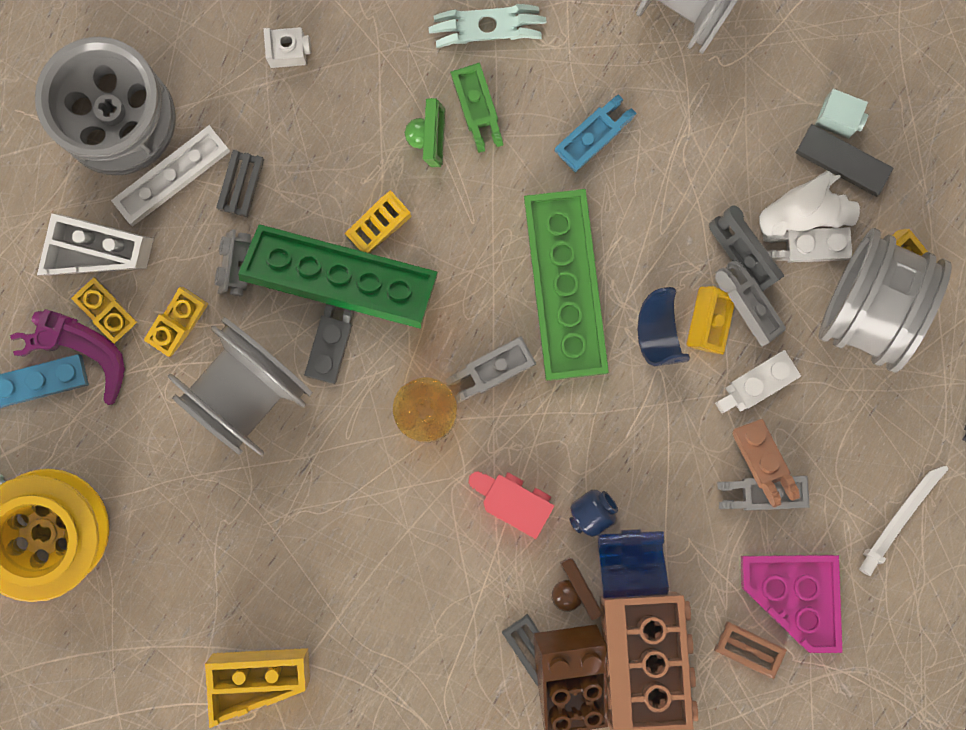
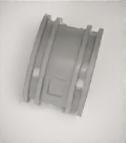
(885, 300)

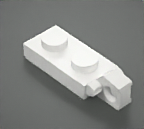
(759, 383)

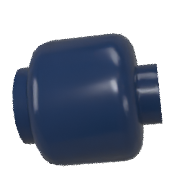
(593, 513)

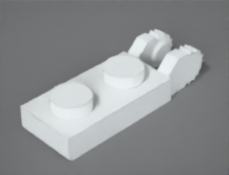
(813, 245)

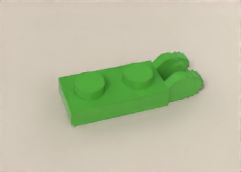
(476, 103)

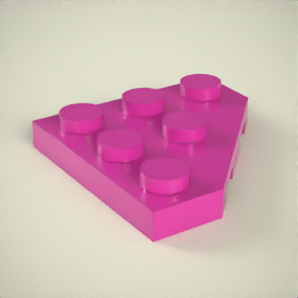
(799, 596)

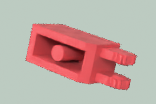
(513, 503)

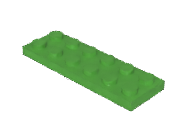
(566, 285)

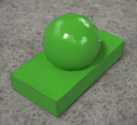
(428, 133)

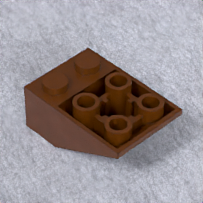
(572, 678)

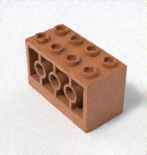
(629, 675)

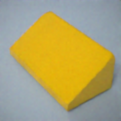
(711, 320)

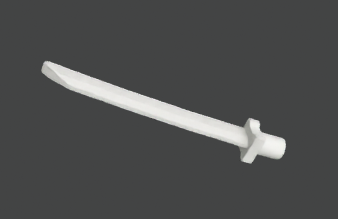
(875, 555)

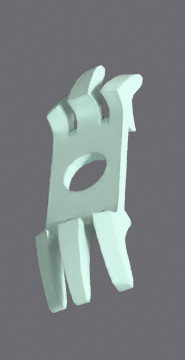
(469, 24)

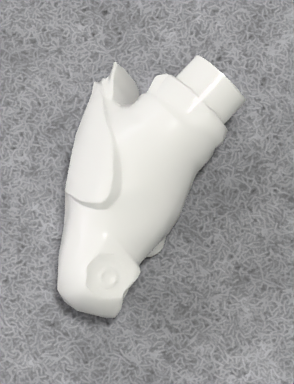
(809, 207)

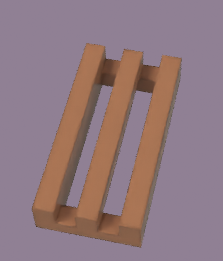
(725, 638)

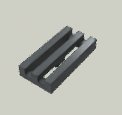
(229, 178)
(517, 626)

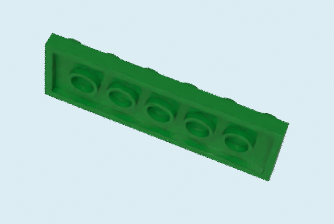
(338, 276)

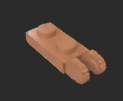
(765, 461)

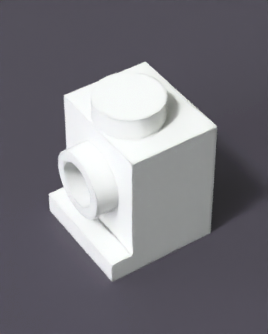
(281, 56)

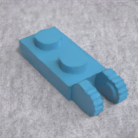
(593, 135)

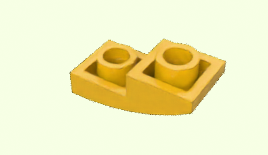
(104, 310)
(176, 322)

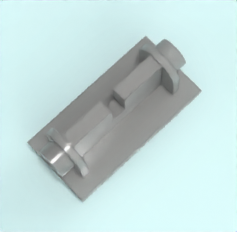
(233, 251)

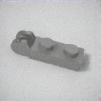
(750, 302)
(494, 368)
(755, 498)

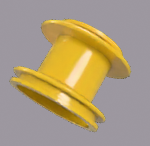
(85, 530)

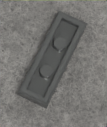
(844, 160)

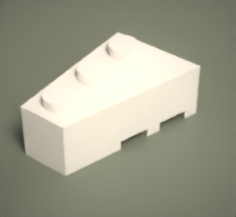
(89, 247)

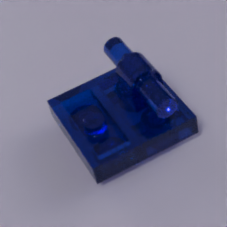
(632, 564)

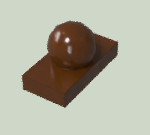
(570, 593)

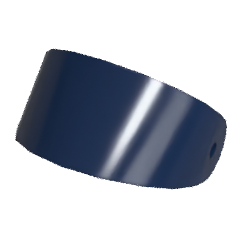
(658, 329)

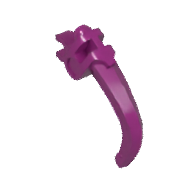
(61, 330)

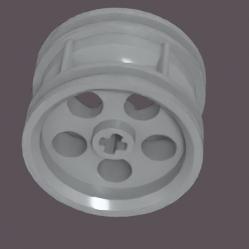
(76, 74)

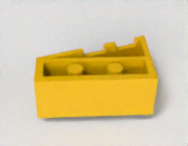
(253, 679)

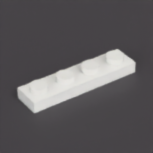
(170, 176)

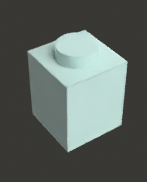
(842, 114)

